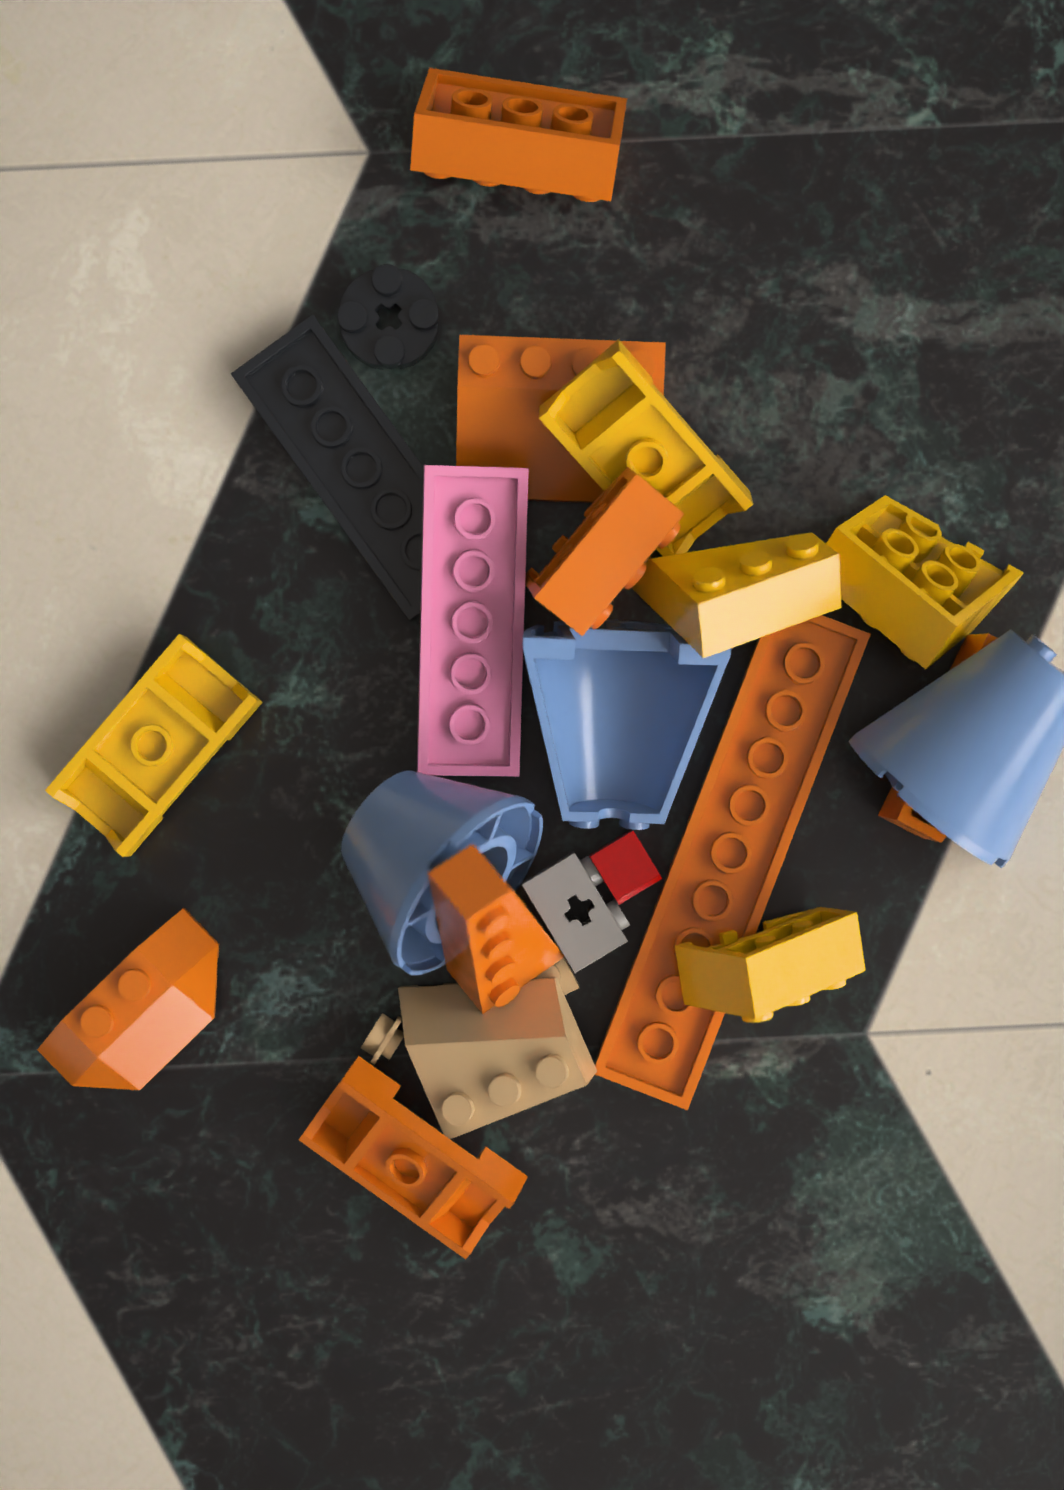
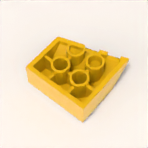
(914, 580)
(742, 589)

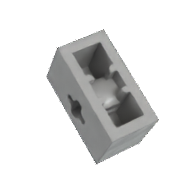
(578, 941)

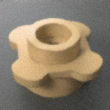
(383, 1038)

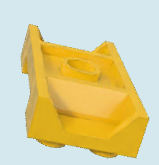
(620, 420)
(154, 744)

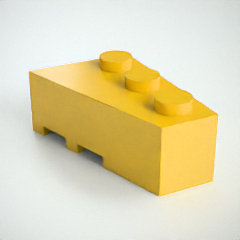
(772, 967)

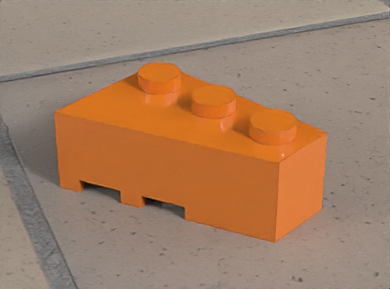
(605, 552)

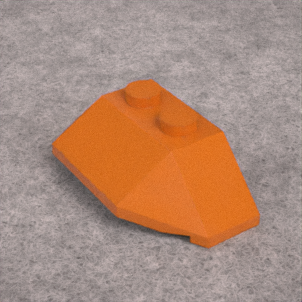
(140, 1010)

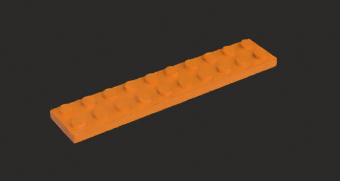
(731, 848)

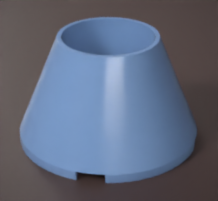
(413, 828)

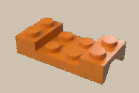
(410, 1160)

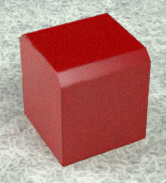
(625, 866)

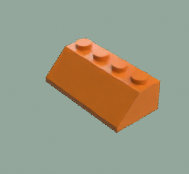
(517, 135)

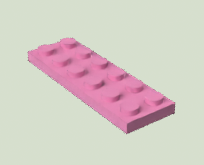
(471, 620)

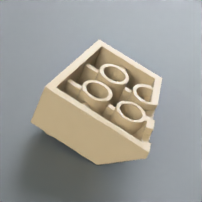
(494, 1061)

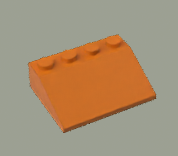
(500, 398)

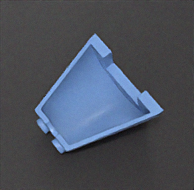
(619, 716)
(976, 745)

